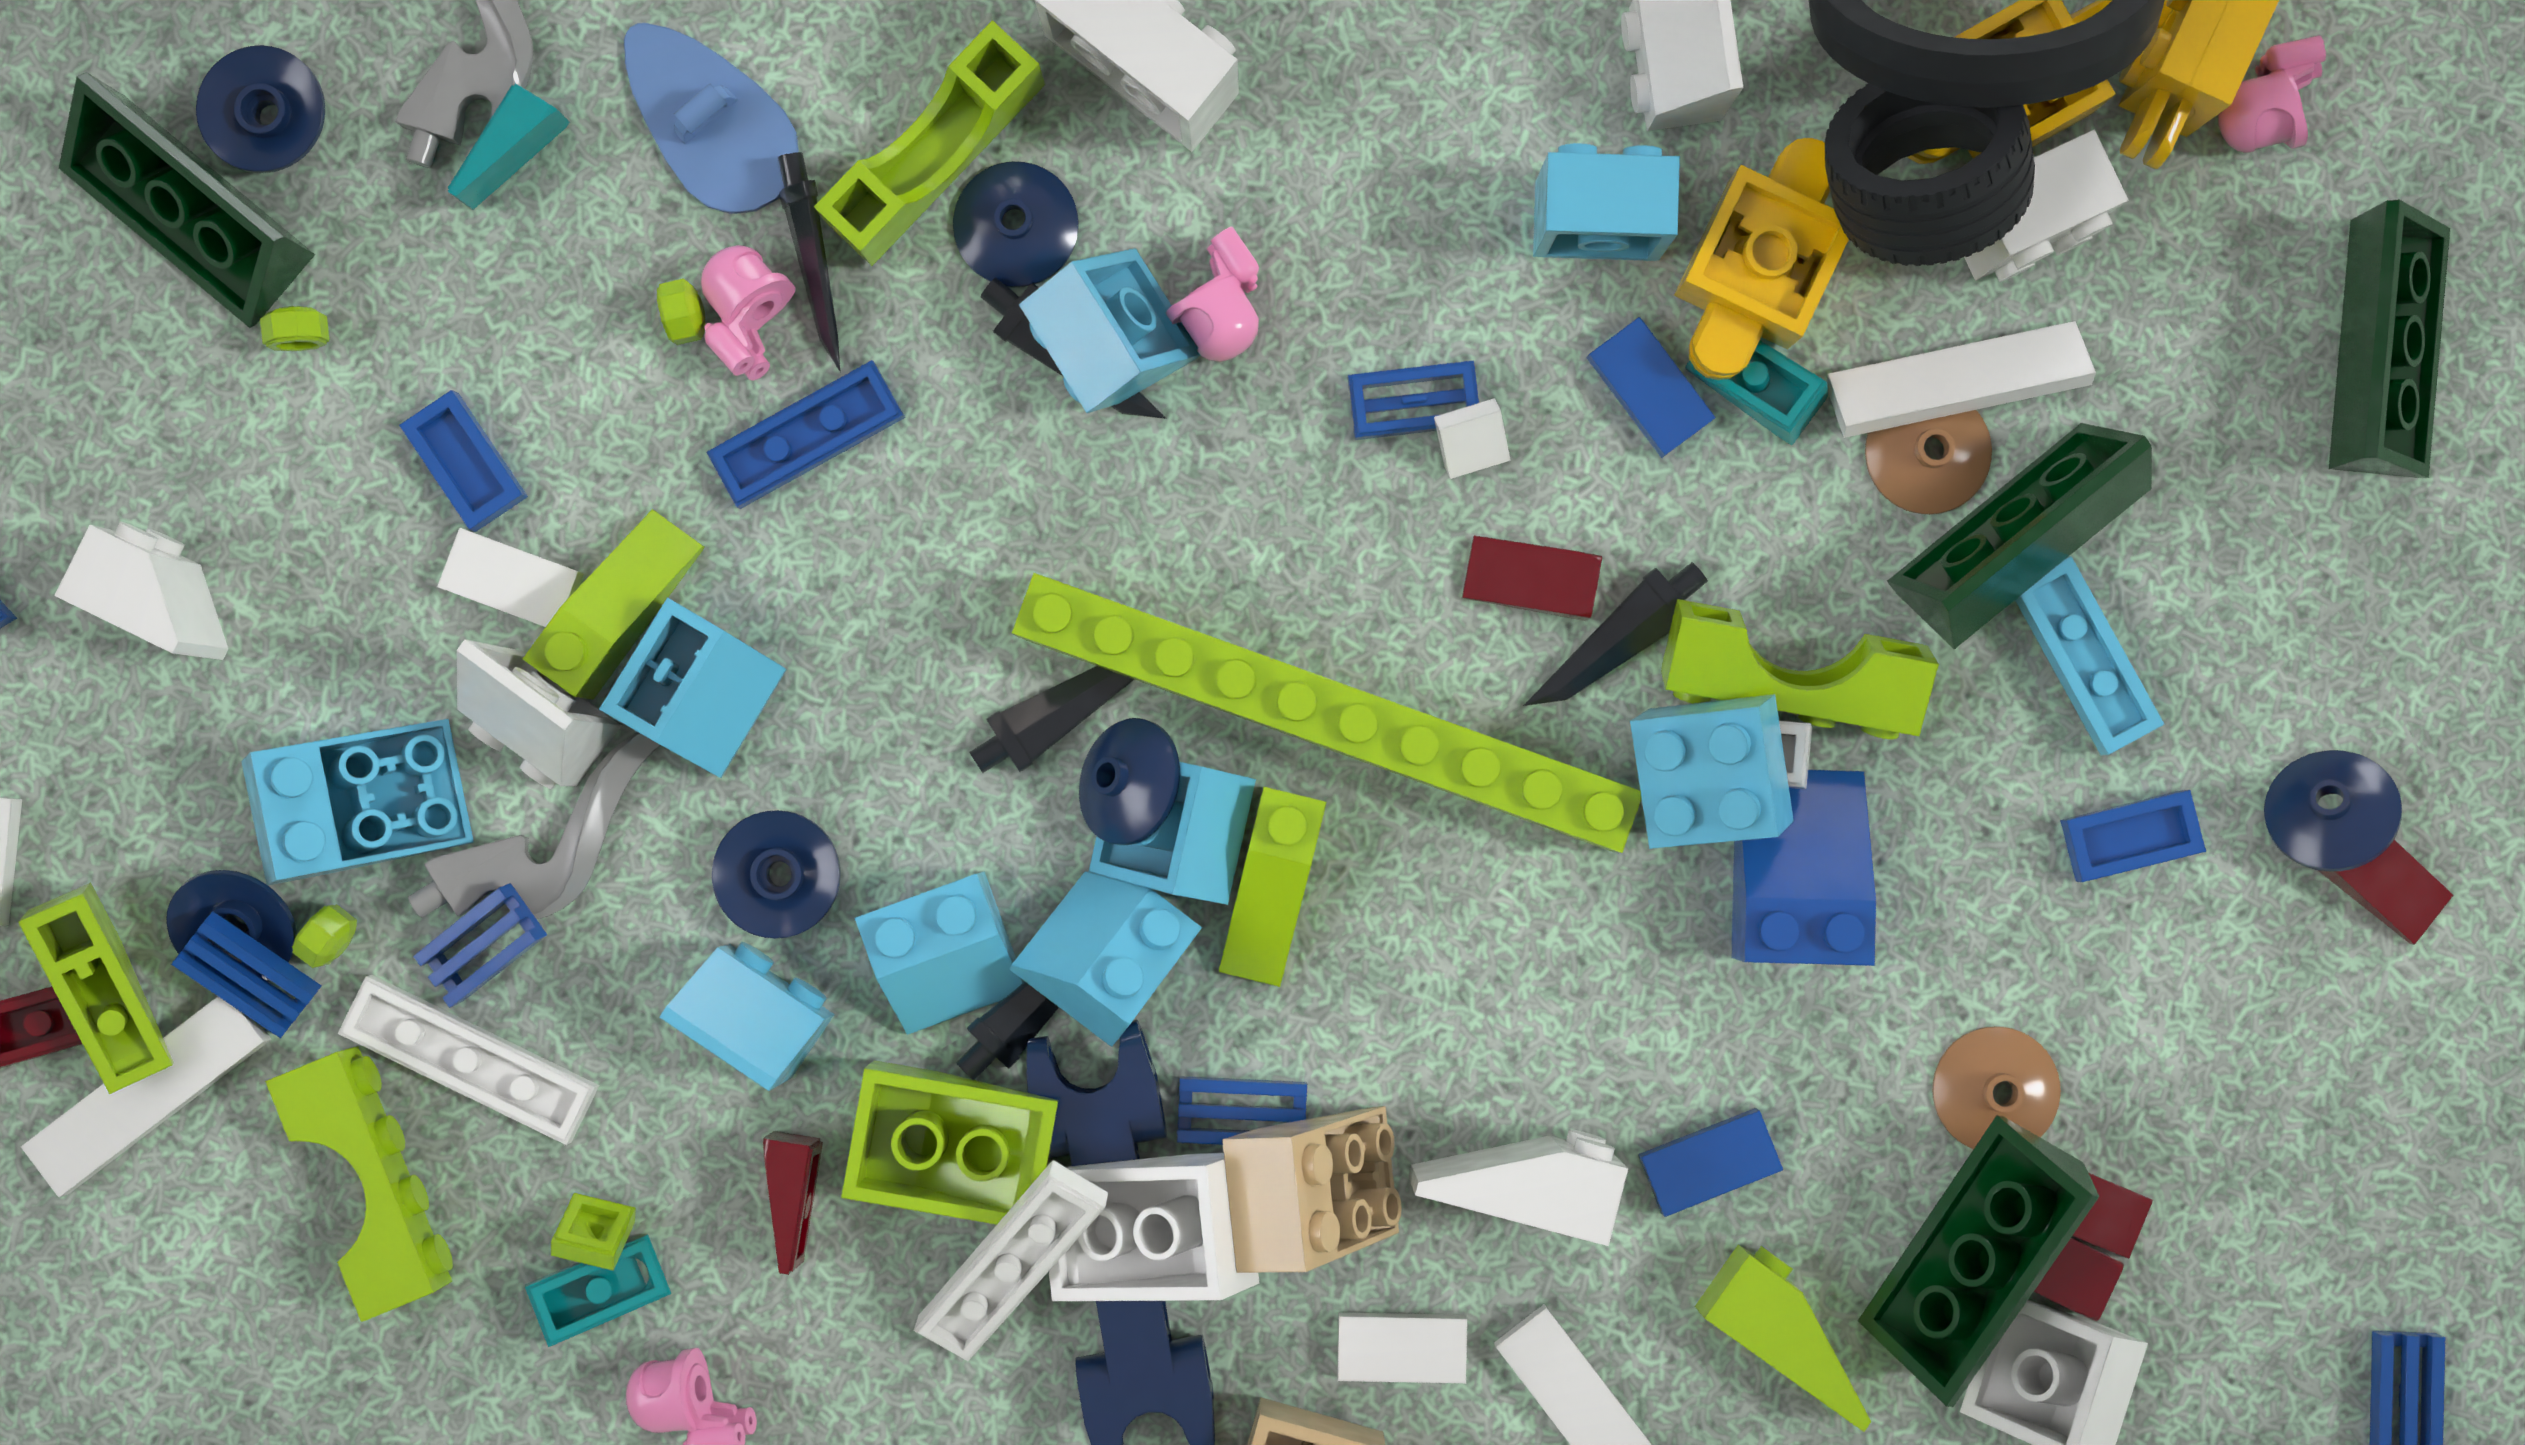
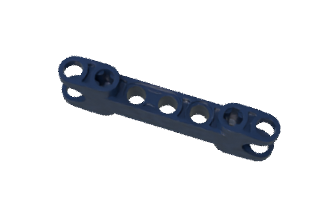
(1140, 1362)

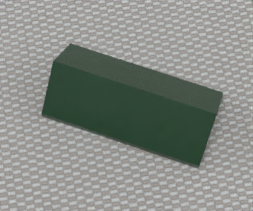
(177, 202)
(2390, 342)
(2025, 530)
(1979, 1257)

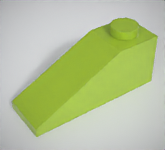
(613, 607)
(1272, 886)
(97, 986)
(1775, 1322)

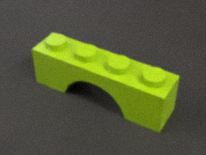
(972, 106)
(1877, 685)
(339, 1108)

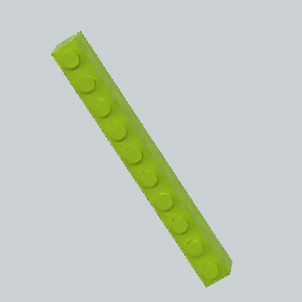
(1327, 713)

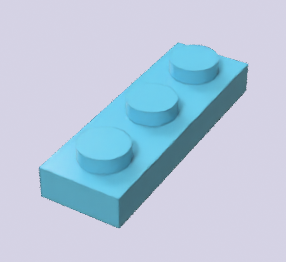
(2088, 659)

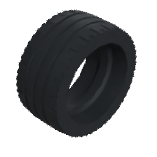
(1935, 216)

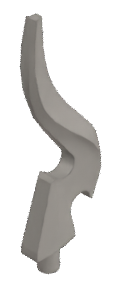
(458, 78)
(545, 887)

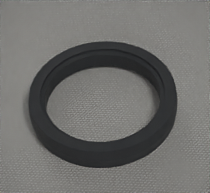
(1983, 70)

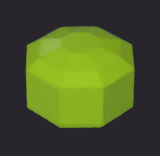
(681, 311)
(294, 329)
(325, 936)

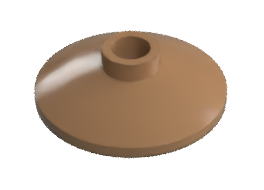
(1927, 485)
(1976, 1065)

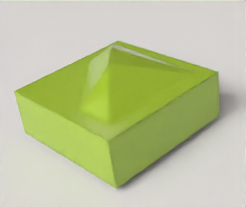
(593, 1231)

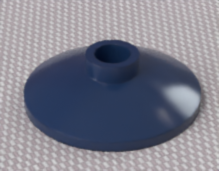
(237, 93)
(1020, 254)
(1129, 781)
(2338, 836)
(744, 882)
(232, 894)

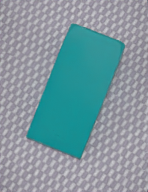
(510, 139)
(1773, 392)
(590, 1295)

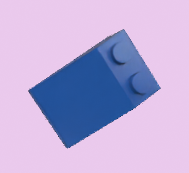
(1811, 886)

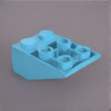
(356, 800)

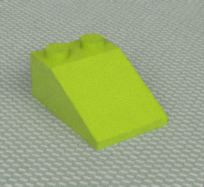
(945, 1143)

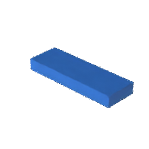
(805, 434)

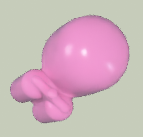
(2270, 106)
(745, 299)
(1219, 311)
(680, 1397)

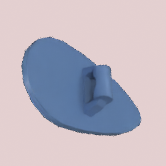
(708, 119)

